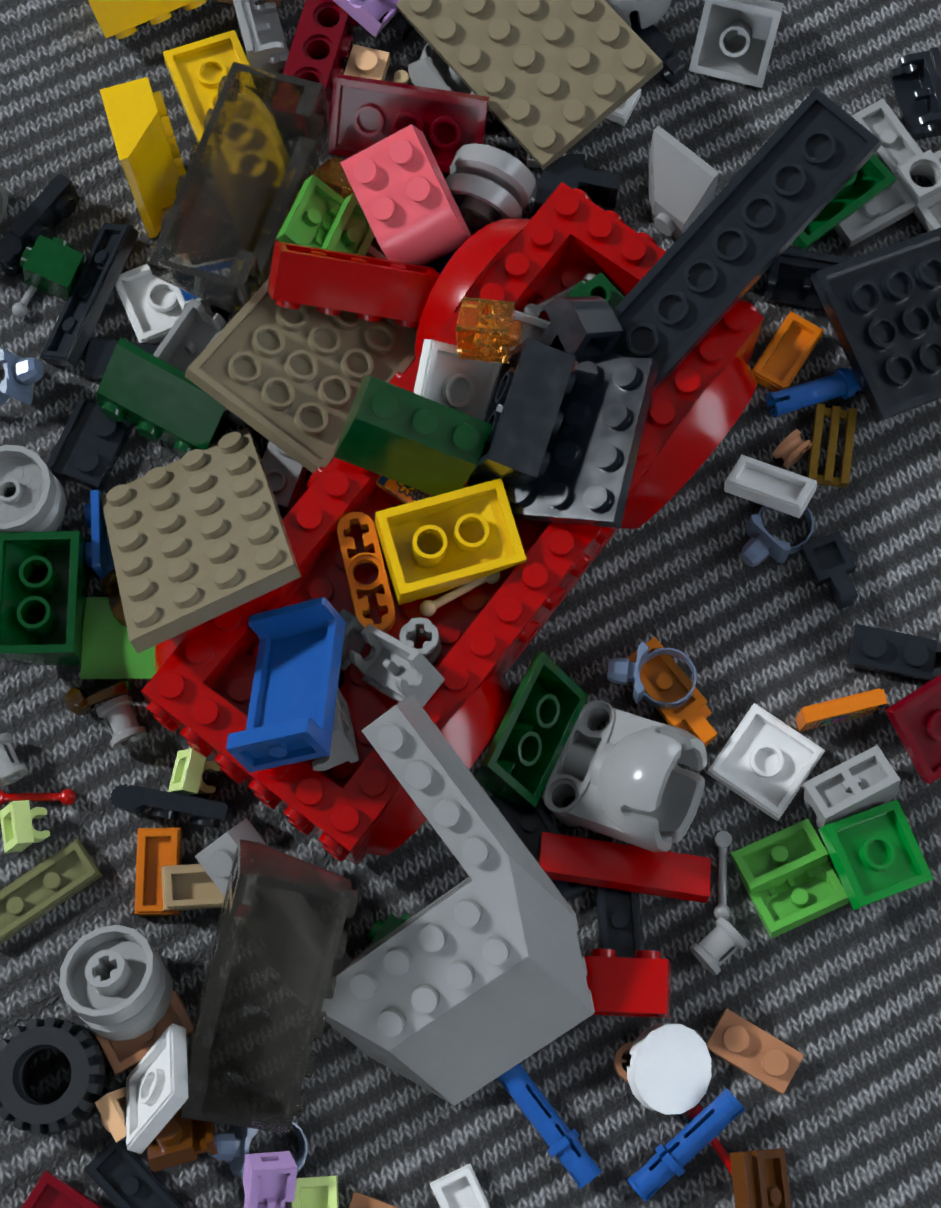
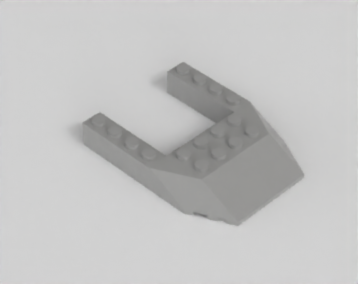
(476, 971)

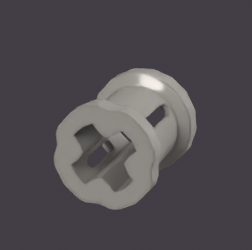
(410, 635)
(121, 722)
(10, 767)
(718, 946)

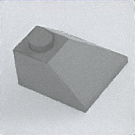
(736, 40)
(678, 184)

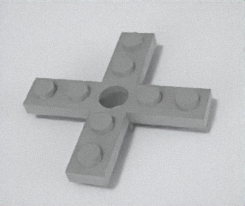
(904, 197)

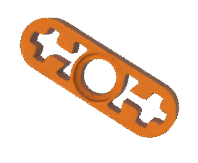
(370, 541)

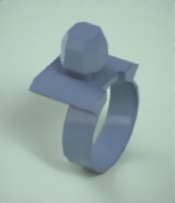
(19, 376)
(763, 544)
(622, 671)
(235, 1145)

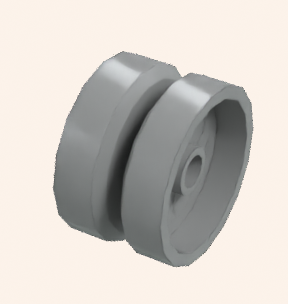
(489, 185)
(28, 492)
(116, 982)

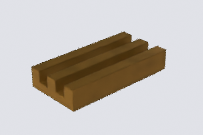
(835, 414)

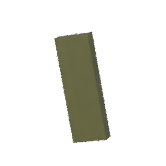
(45, 888)

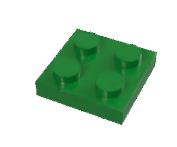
(875, 854)

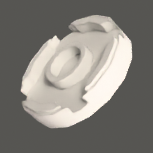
(669, 1068)

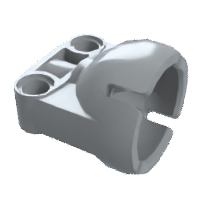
(628, 778)

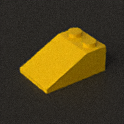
(448, 540)

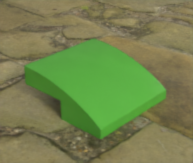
(326, 220)
(107, 648)
(789, 878)

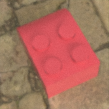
(406, 198)

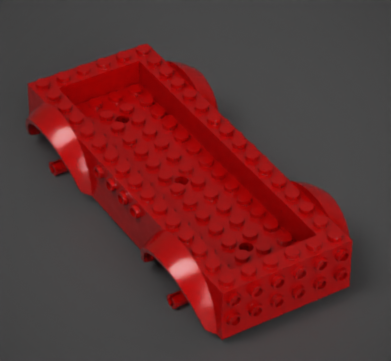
(209, 670)

